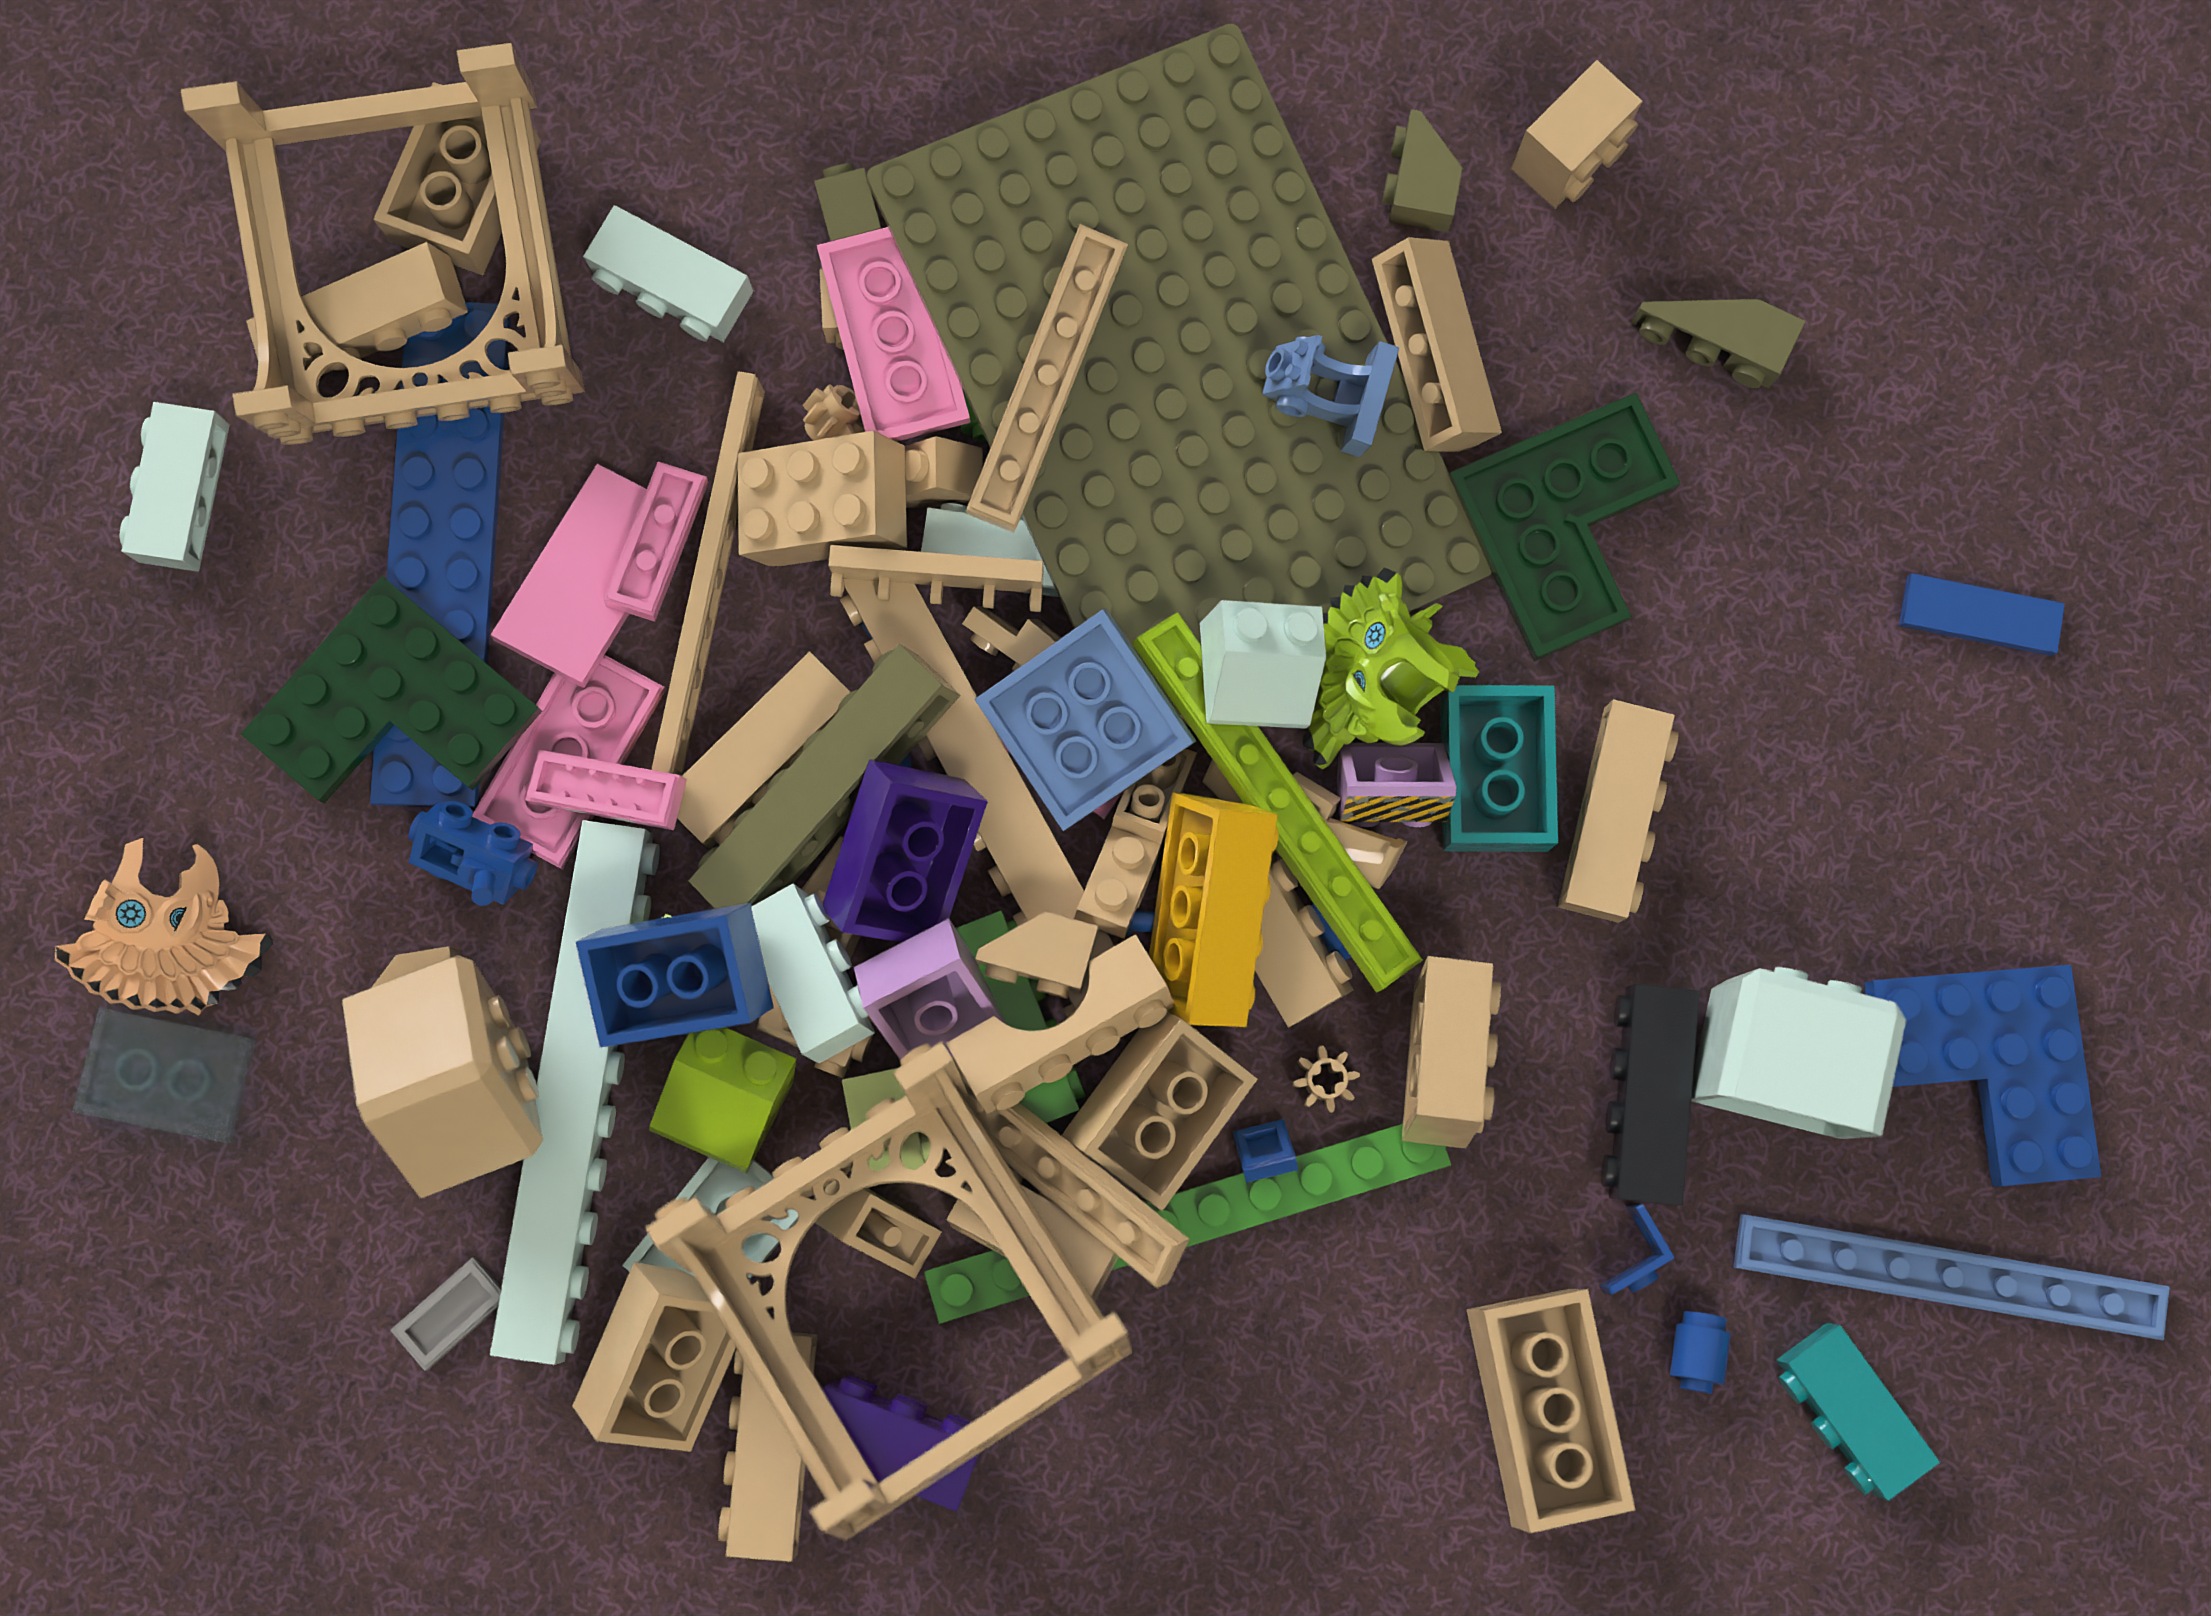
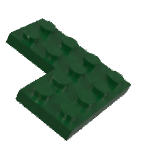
(1536, 511)
(381, 671)

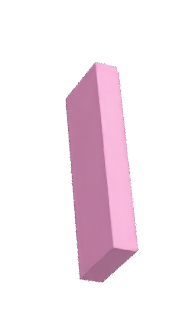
(656, 541)

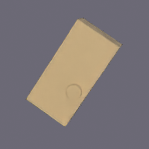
(1550, 1410)

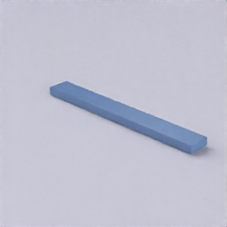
(1951, 1277)

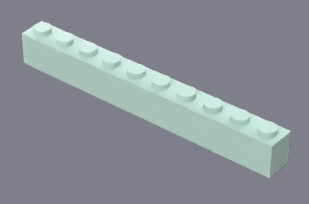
(573, 1111)

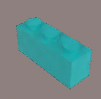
(1855, 1412)

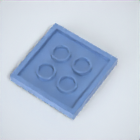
(1085, 719)

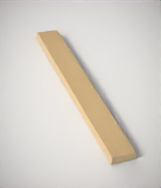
(708, 579)

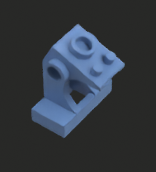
(1357, 396)

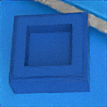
(1265, 1150)

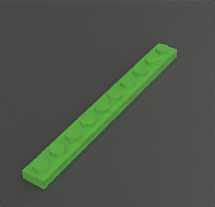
(1216, 1211)

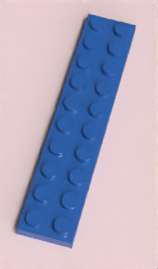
(443, 542)

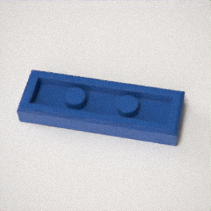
(1982, 614)

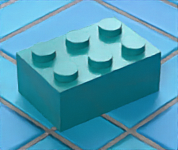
(1502, 767)

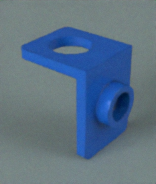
(1644, 1271)

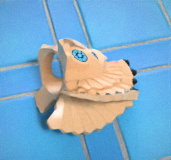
(162, 948)

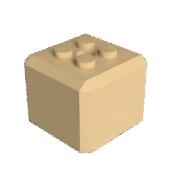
(442, 1075)

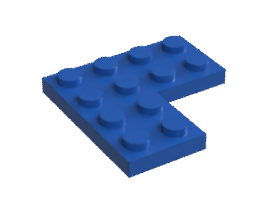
(2024, 1049)

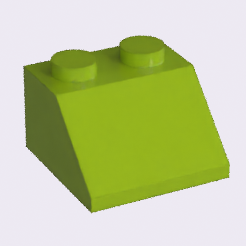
(723, 1095)

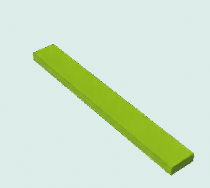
(1266, 782)

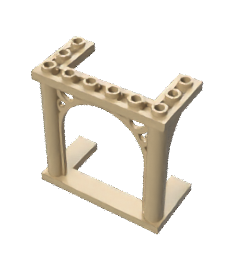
(286, 394)
(714, 1252)

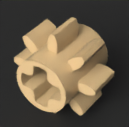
(832, 413)
(1317, 1092)

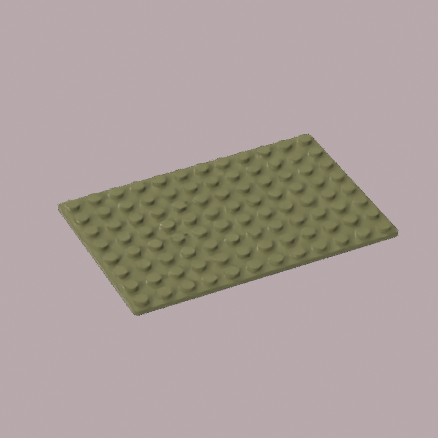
(1167, 458)

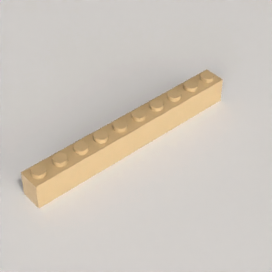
(970, 749)

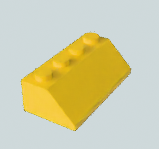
(1212, 906)

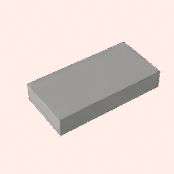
(449, 1314)

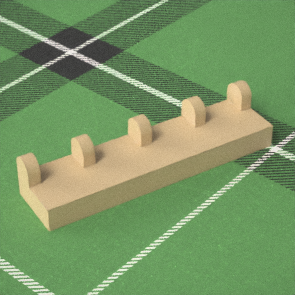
(937, 571)

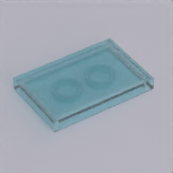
(164, 1075)

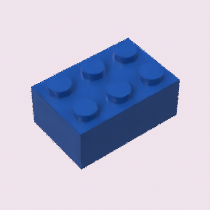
(675, 975)

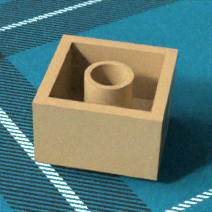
(1577, 135)

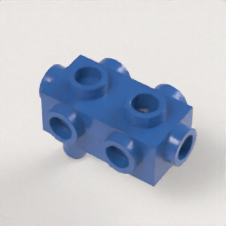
(471, 852)

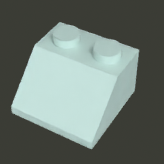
(1262, 663)

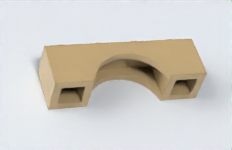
(1007, 1061)

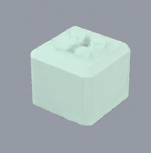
(1799, 1053)

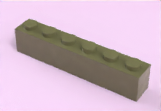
(819, 790)

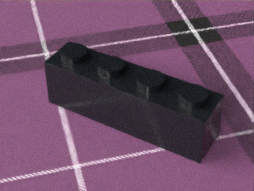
(1652, 1094)

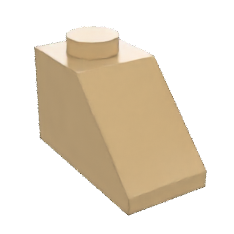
(880, 1229)

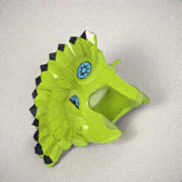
(1378, 669)

